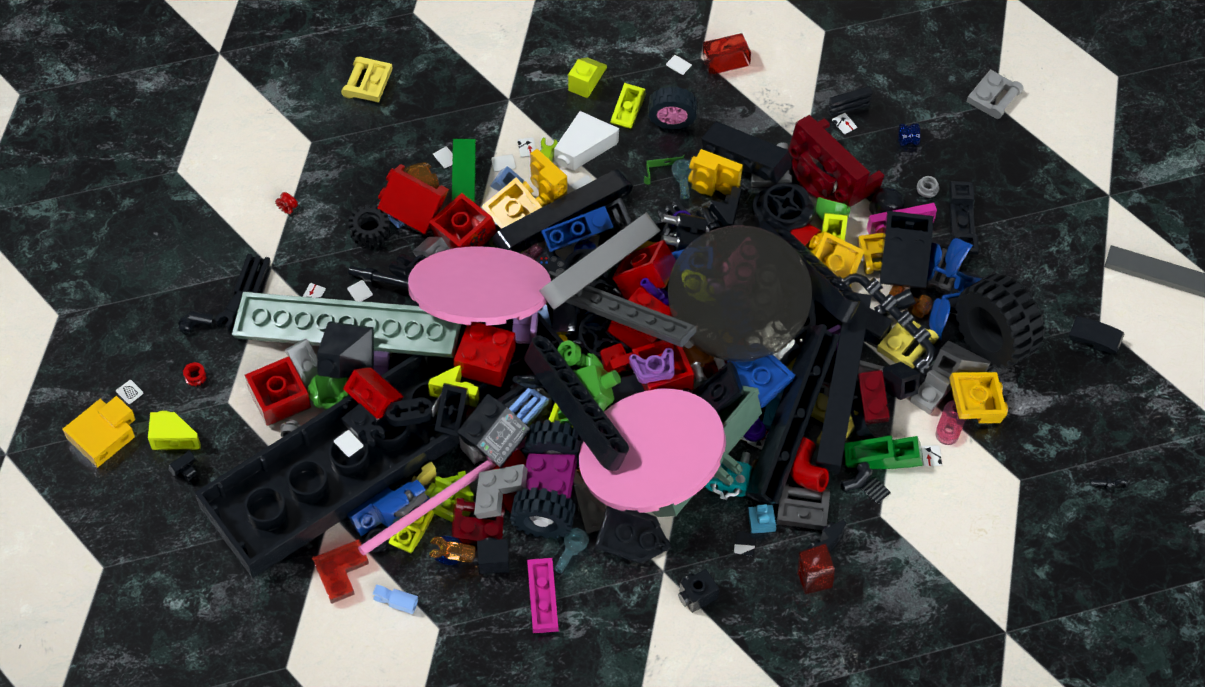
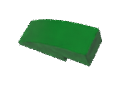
(464, 168)
(885, 453)

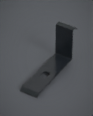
(859, 421)

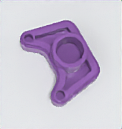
(654, 367)

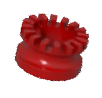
(286, 202)
(196, 380)

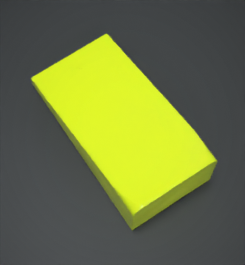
(628, 105)

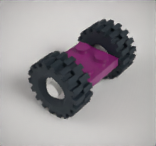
(545, 503)

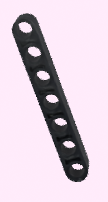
(594, 195)
(826, 286)
(576, 403)

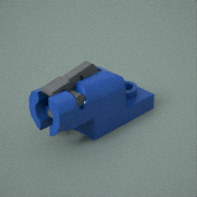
(388, 507)

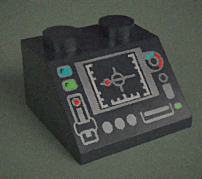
(493, 431)

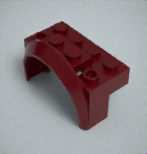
(852, 177)

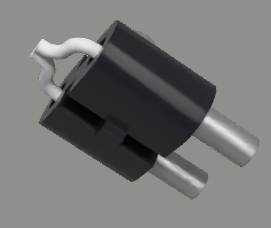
(687, 229)

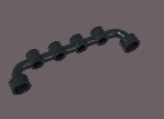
(904, 318)

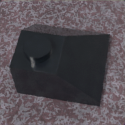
(345, 349)

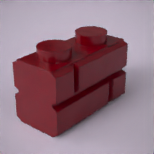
(873, 397)

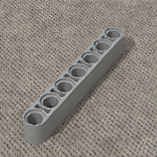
(599, 261)

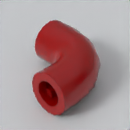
(805, 473)

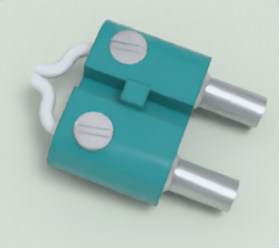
(740, 483)

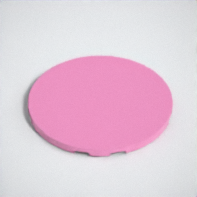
(478, 285)
(671, 453)

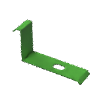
(660, 162)

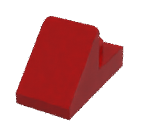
(616, 359)

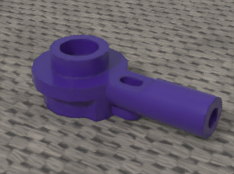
(659, 293)
(756, 431)

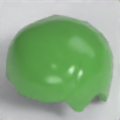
(827, 206)

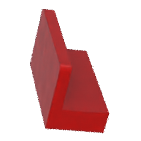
(371, 391)

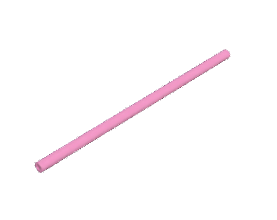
(428, 505)

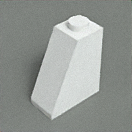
(584, 141)

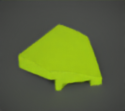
(445, 509)

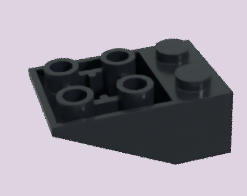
(906, 249)

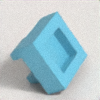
(761, 519)

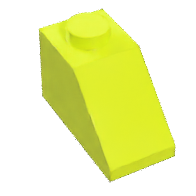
(585, 76)
(170, 432)

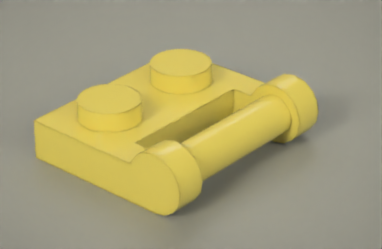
(373, 81)
(898, 342)

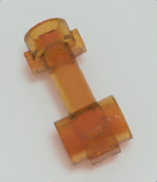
(923, 304)

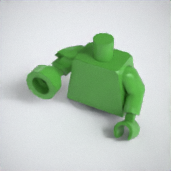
(592, 375)

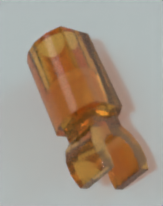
(453, 550)

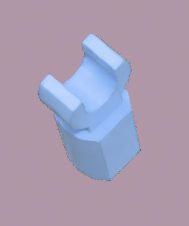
(396, 599)

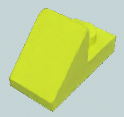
(453, 377)

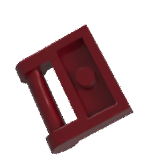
(472, 529)

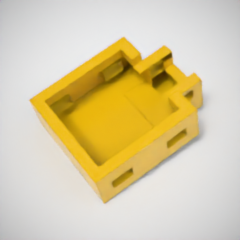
(101, 430)

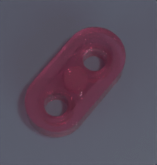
(950, 420)

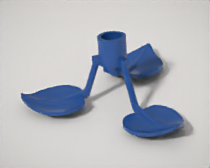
(954, 257)

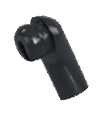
(858, 480)

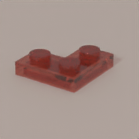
(335, 565)

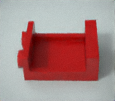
(411, 199)

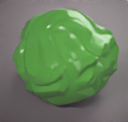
(326, 391)

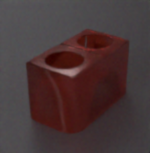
(726, 53)
(815, 569)

